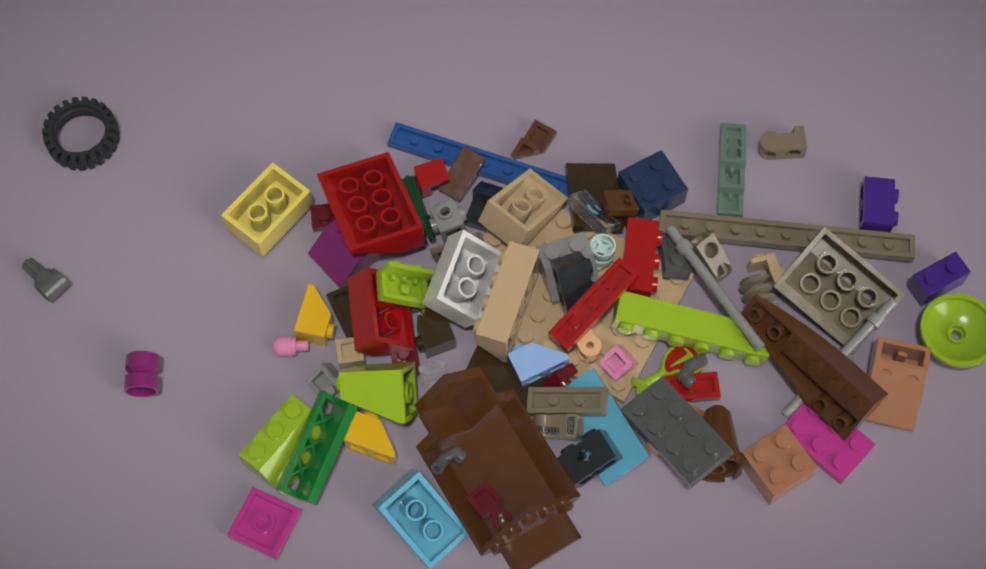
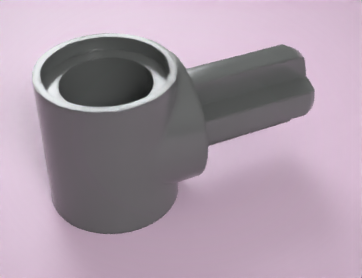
(47, 281)

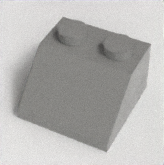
(560, 248)

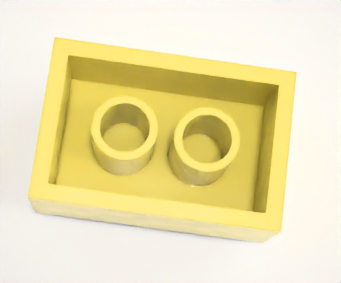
(267, 209)

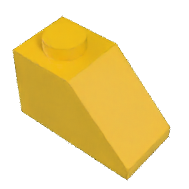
(314, 319)
(369, 438)

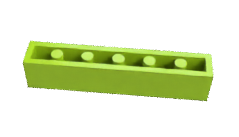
(684, 327)

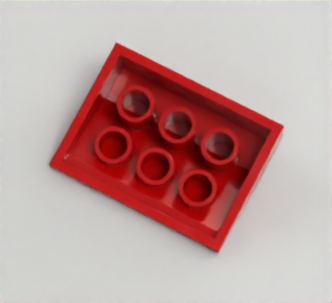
(372, 206)

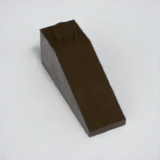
(433, 332)

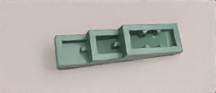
(731, 170)

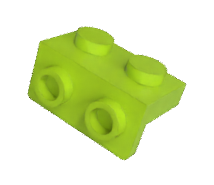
(403, 283)

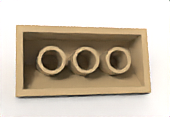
(507, 299)

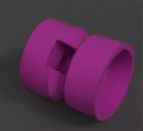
(141, 375)

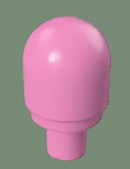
(289, 346)

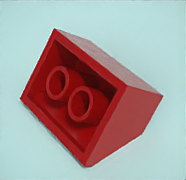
(376, 324)

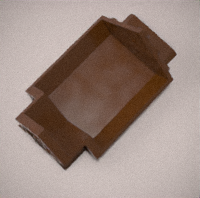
(509, 454)

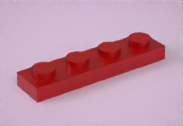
(593, 304)

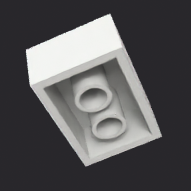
(462, 278)

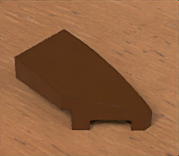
(535, 141)

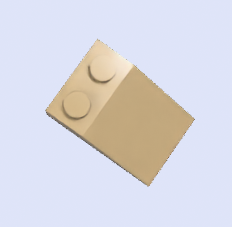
(522, 208)

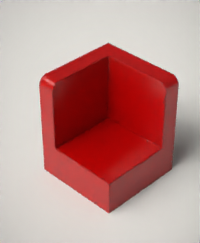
(430, 175)

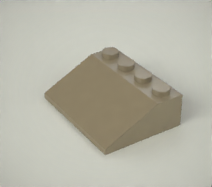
(836, 286)

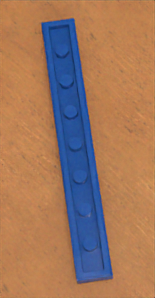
(495, 167)

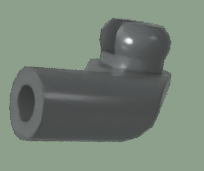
(685, 375)
(444, 458)

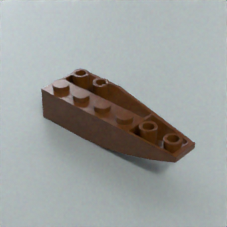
(815, 368)

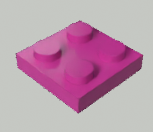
(264, 523)

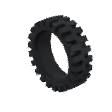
(76, 109)

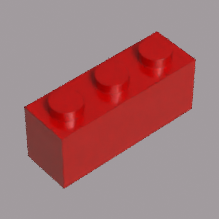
(640, 253)

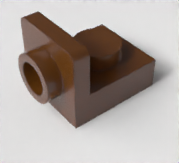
(619, 203)

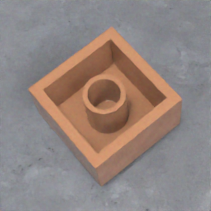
(777, 464)

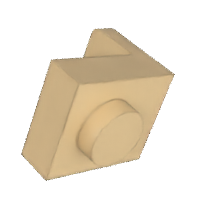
(768, 264)

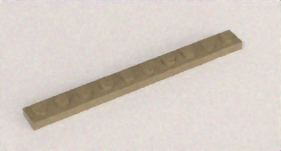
(787, 234)

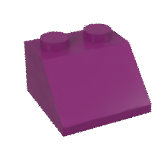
(334, 257)

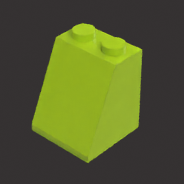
(381, 388)

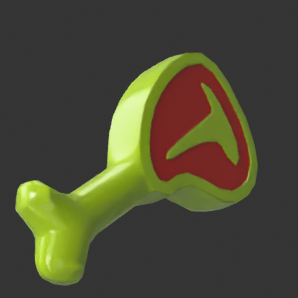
(670, 365)

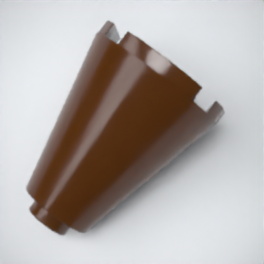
(722, 423)

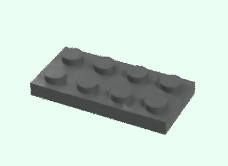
(677, 431)

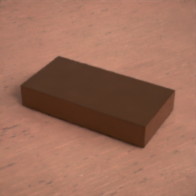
(462, 174)

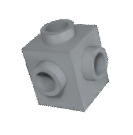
(447, 219)

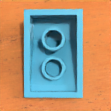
(420, 518)

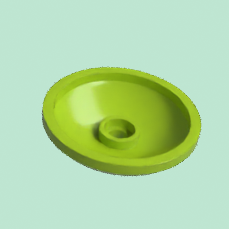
(956, 315)

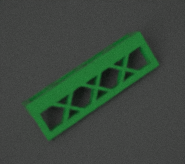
(325, 449)

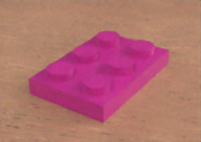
(826, 446)

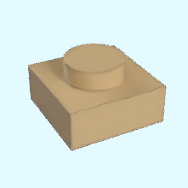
(346, 353)

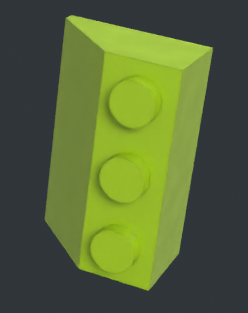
(274, 443)

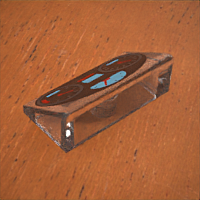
(592, 212)

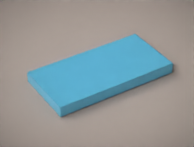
(617, 427)

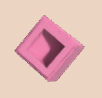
(618, 362)

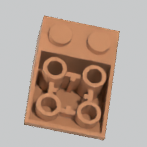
(902, 373)

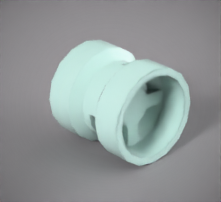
(604, 245)

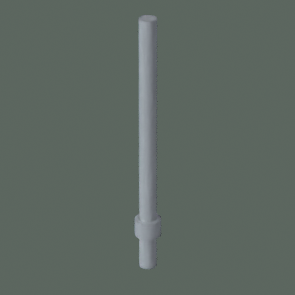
(685, 249)
(874, 321)

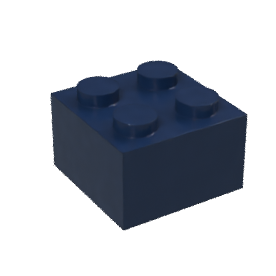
(653, 185)

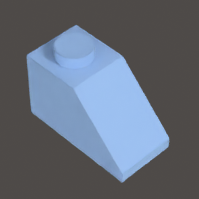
(535, 362)

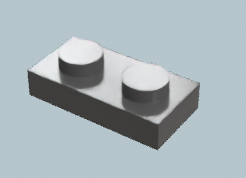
(671, 261)

